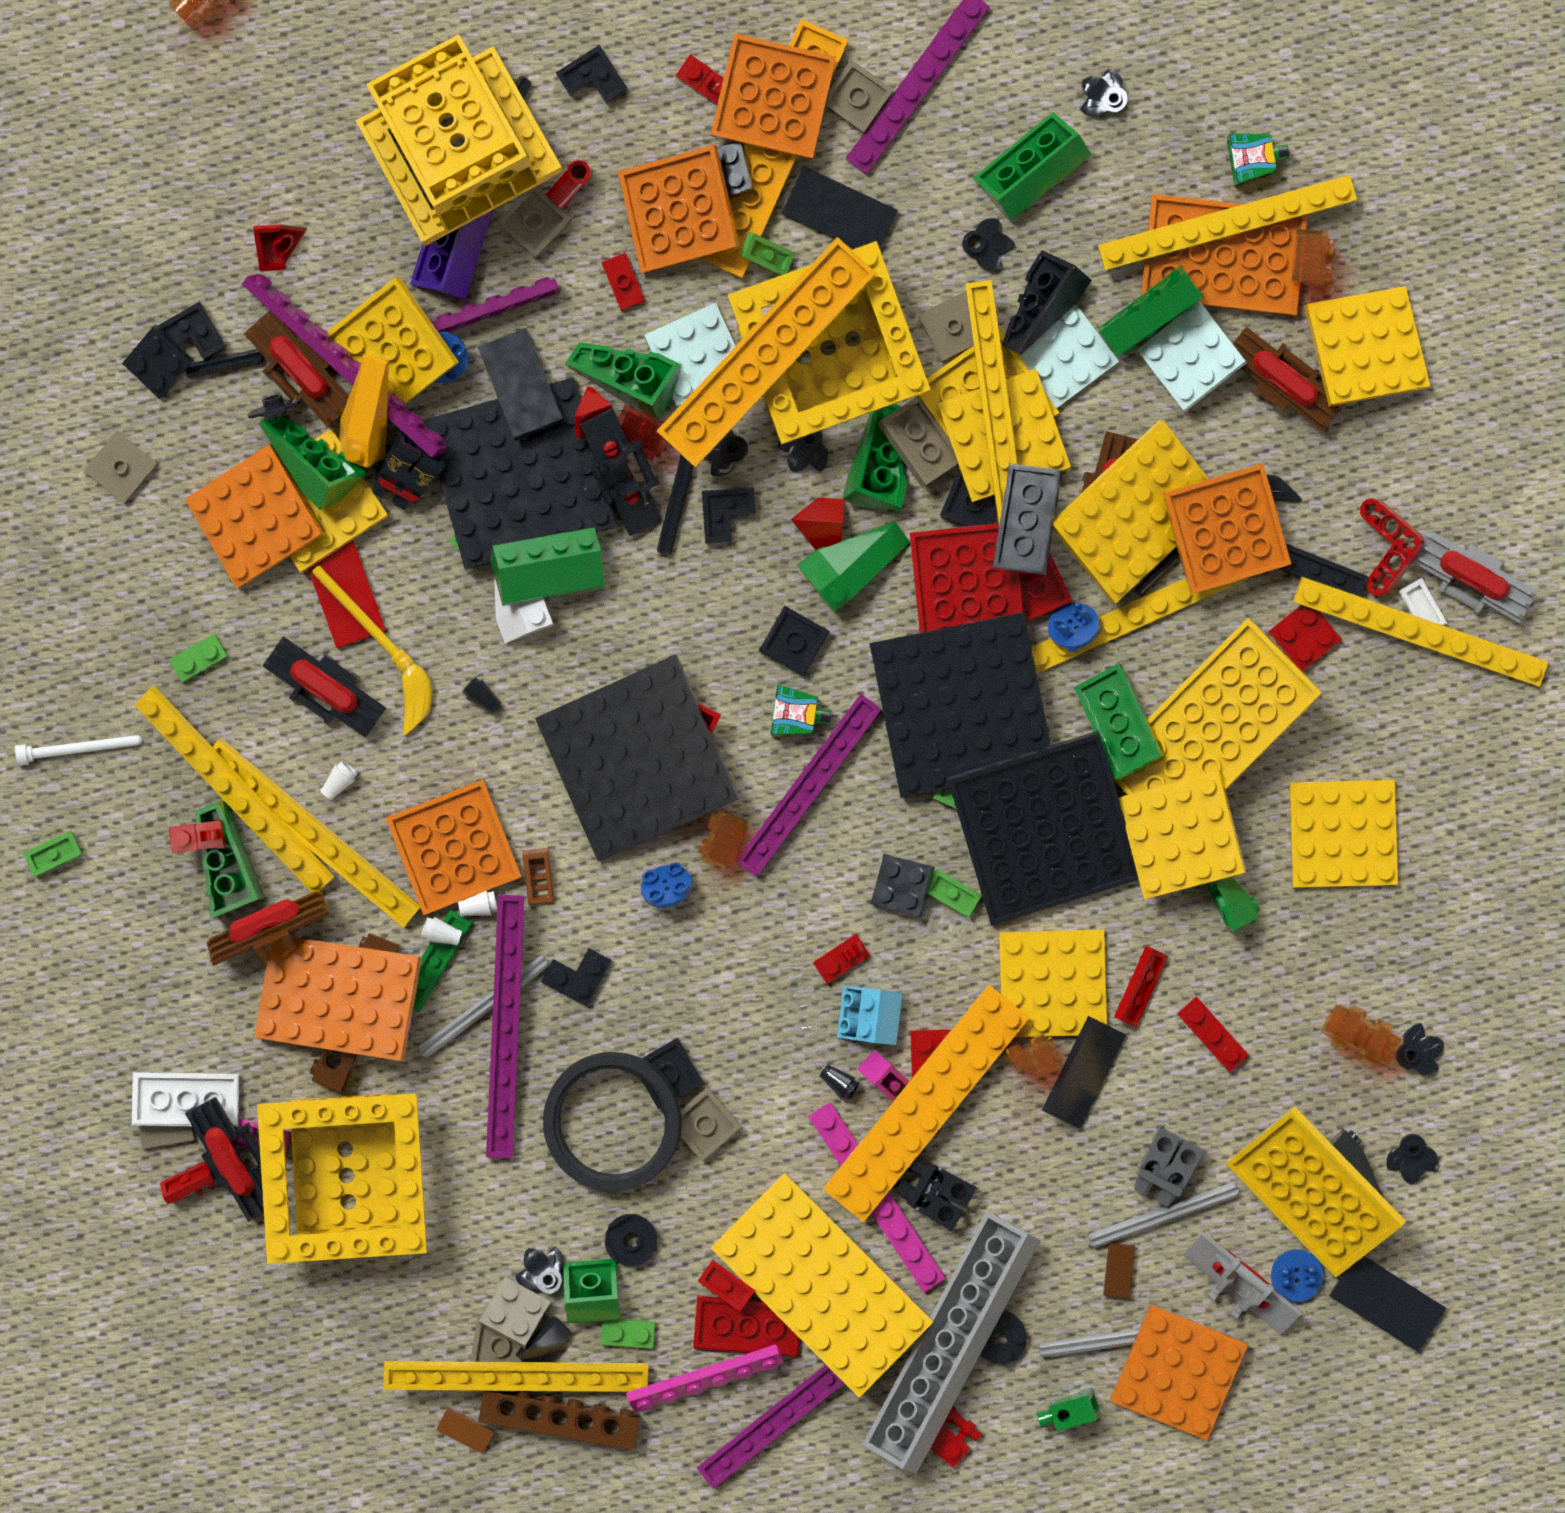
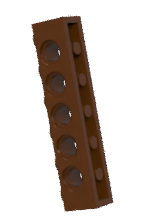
(337, 1077)
(623, 1438)

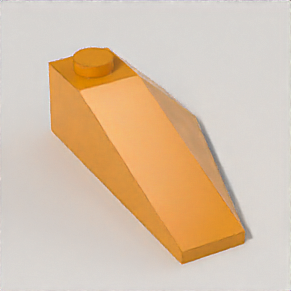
(365, 414)

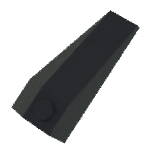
(1049, 294)

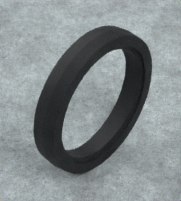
(559, 1148)

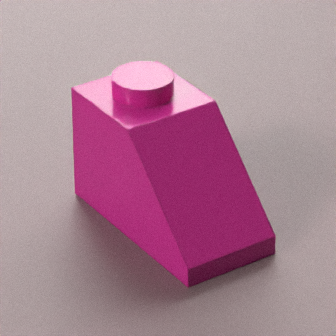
(883, 1075)

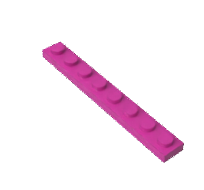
(887, 1211)

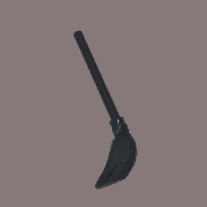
(1280, 491)

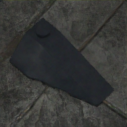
(1348, 1145)

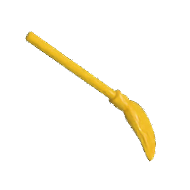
(415, 681)

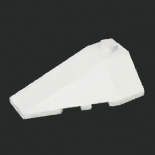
(521, 618)

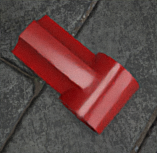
(567, 186)

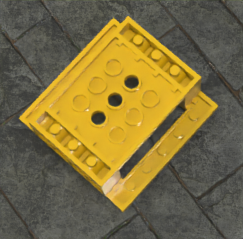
(462, 179)
(852, 379)
(385, 1181)

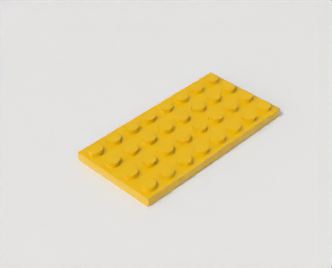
(1226, 712)
(822, 1285)

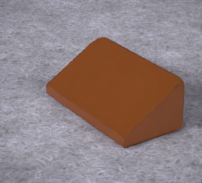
(465, 1430)

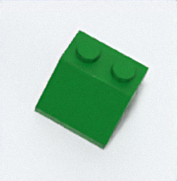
(591, 1291)

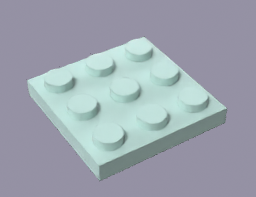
(696, 344)
(1192, 356)
(1069, 357)

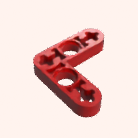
(1399, 547)

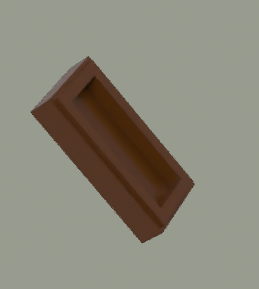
(1119, 1270)

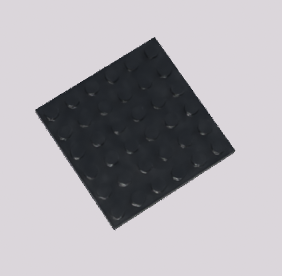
(516, 488)
(958, 700)
(637, 758)
(1044, 827)

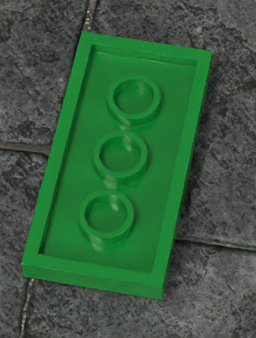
(1120, 721)

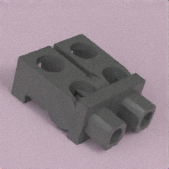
(1167, 1174)

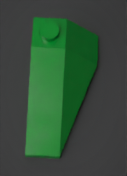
(634, 377)
(315, 468)
(877, 469)
(848, 566)
(1233, 903)

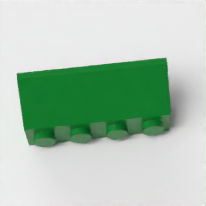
(1032, 165)
(547, 566)

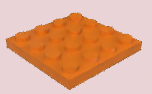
(773, 96)
(678, 209)
(254, 516)
(1226, 528)
(453, 847)
(1178, 1371)

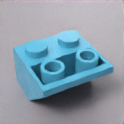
(869, 1015)

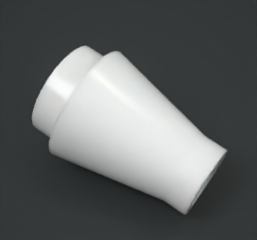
(339, 779)
(479, 905)
(440, 932)

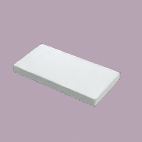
(166, 1097)

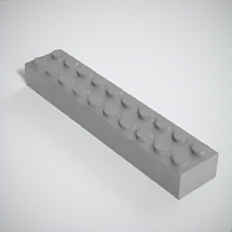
(952, 1343)

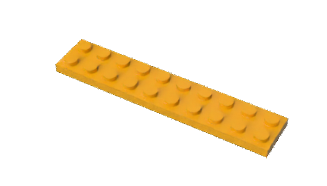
(769, 167)
(766, 352)
(925, 1103)

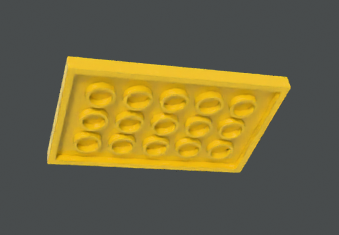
(1121, 519)
(1315, 1192)

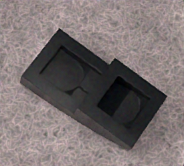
(547, 1342)

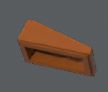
(534, 854)

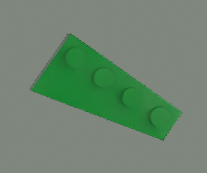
(1150, 311)
(227, 869)

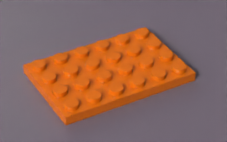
(1234, 272)
(338, 998)

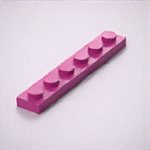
(710, 1376)

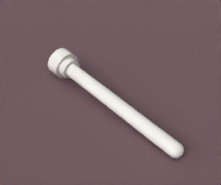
(27, 754)

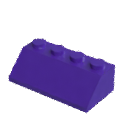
(450, 261)

